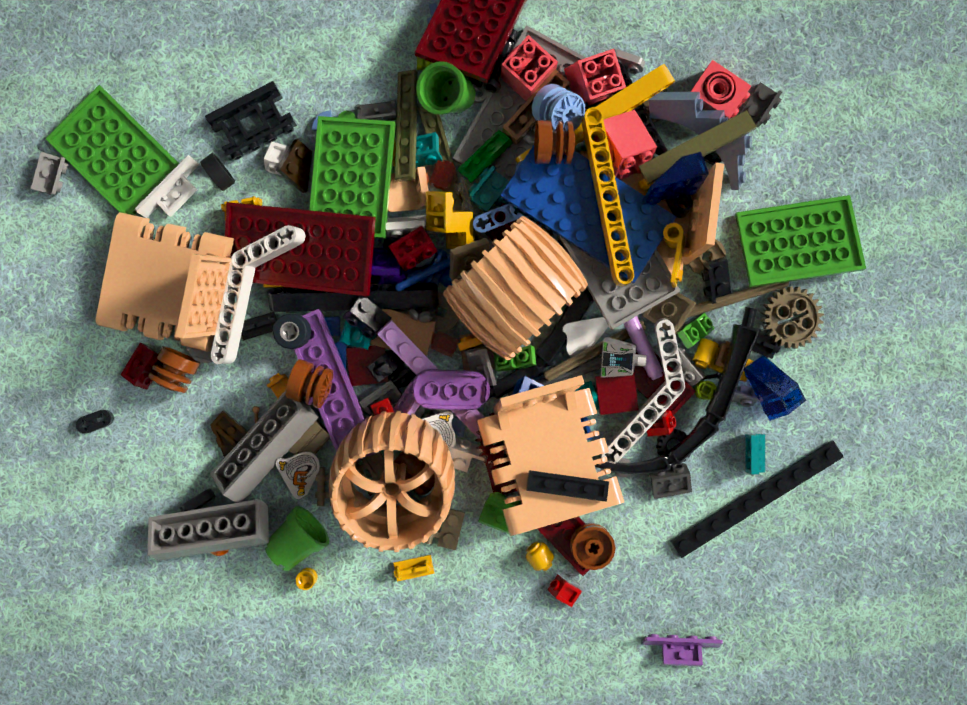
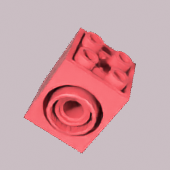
(527, 67)
(596, 77)
(721, 90)
(628, 143)

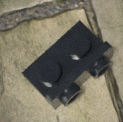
(716, 279)

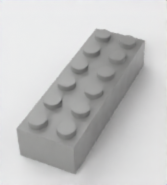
(262, 446)
(208, 530)

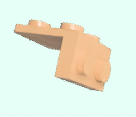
(408, 194)

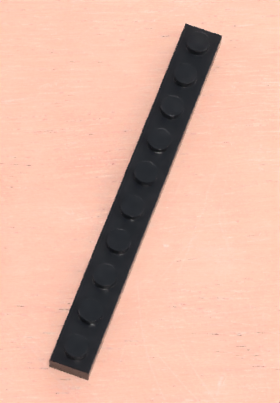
(757, 499)

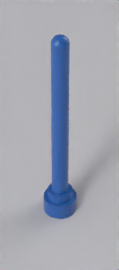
(423, 275)

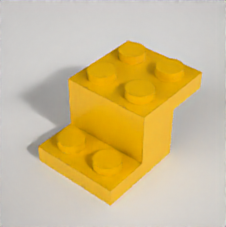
(442, 218)

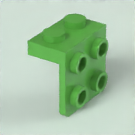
(492, 511)

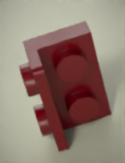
(413, 248)
(140, 365)

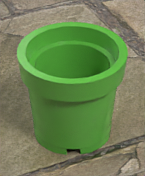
(435, 86)
(296, 539)

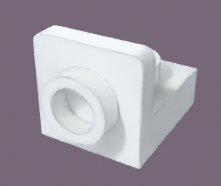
(274, 156)

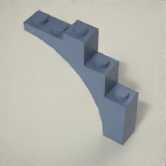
(687, 110)

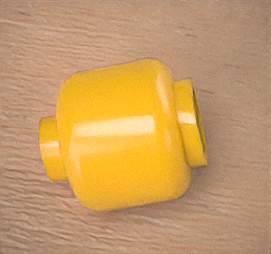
(539, 556)

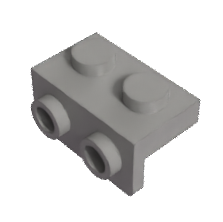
(48, 174)

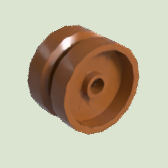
(595, 557)

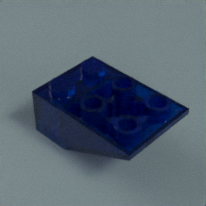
(681, 178)
(774, 388)

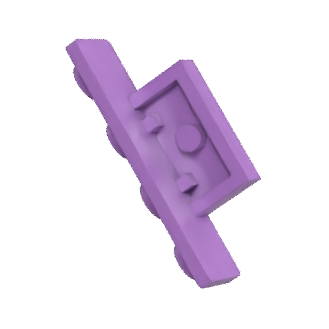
(682, 650)

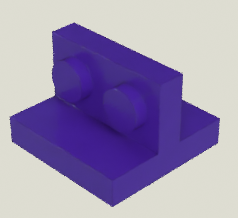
(384, 264)

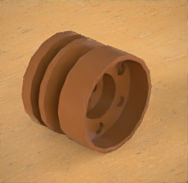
(553, 142)
(173, 370)
(309, 383)

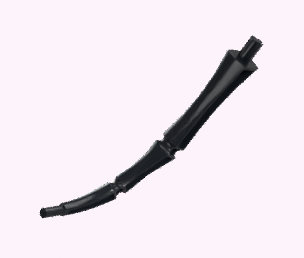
(741, 344)
(549, 349)

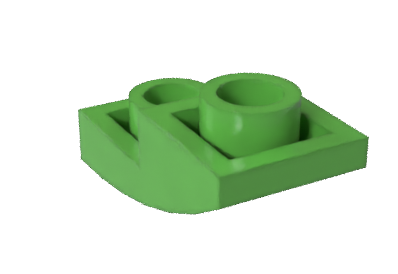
(696, 330)
(524, 359)

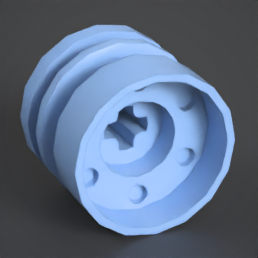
(557, 105)

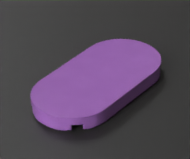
(450, 389)

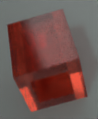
(443, 175)
(444, 343)

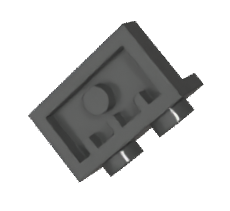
(761, 103)
(671, 482)

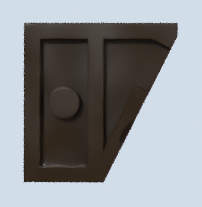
(296, 165)
(227, 432)

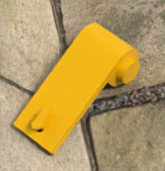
(675, 239)
(706, 355)

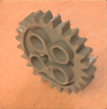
(797, 333)

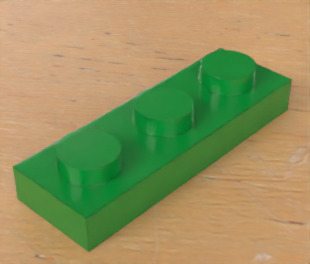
(484, 156)

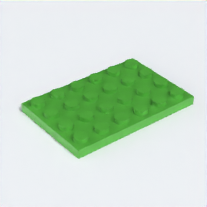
(112, 151)
(353, 168)
(800, 241)

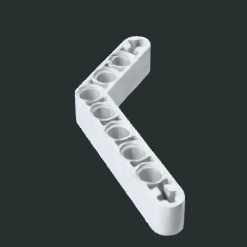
(227, 355)
(651, 403)

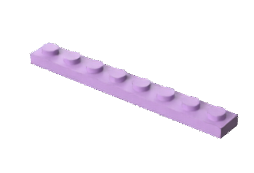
(419, 362)

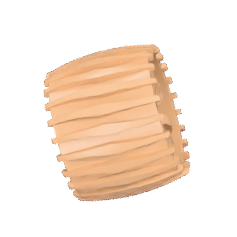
(515, 288)
(390, 524)

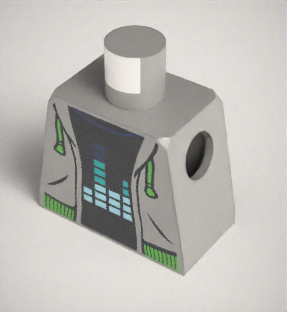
(620, 358)

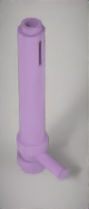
(644, 347)

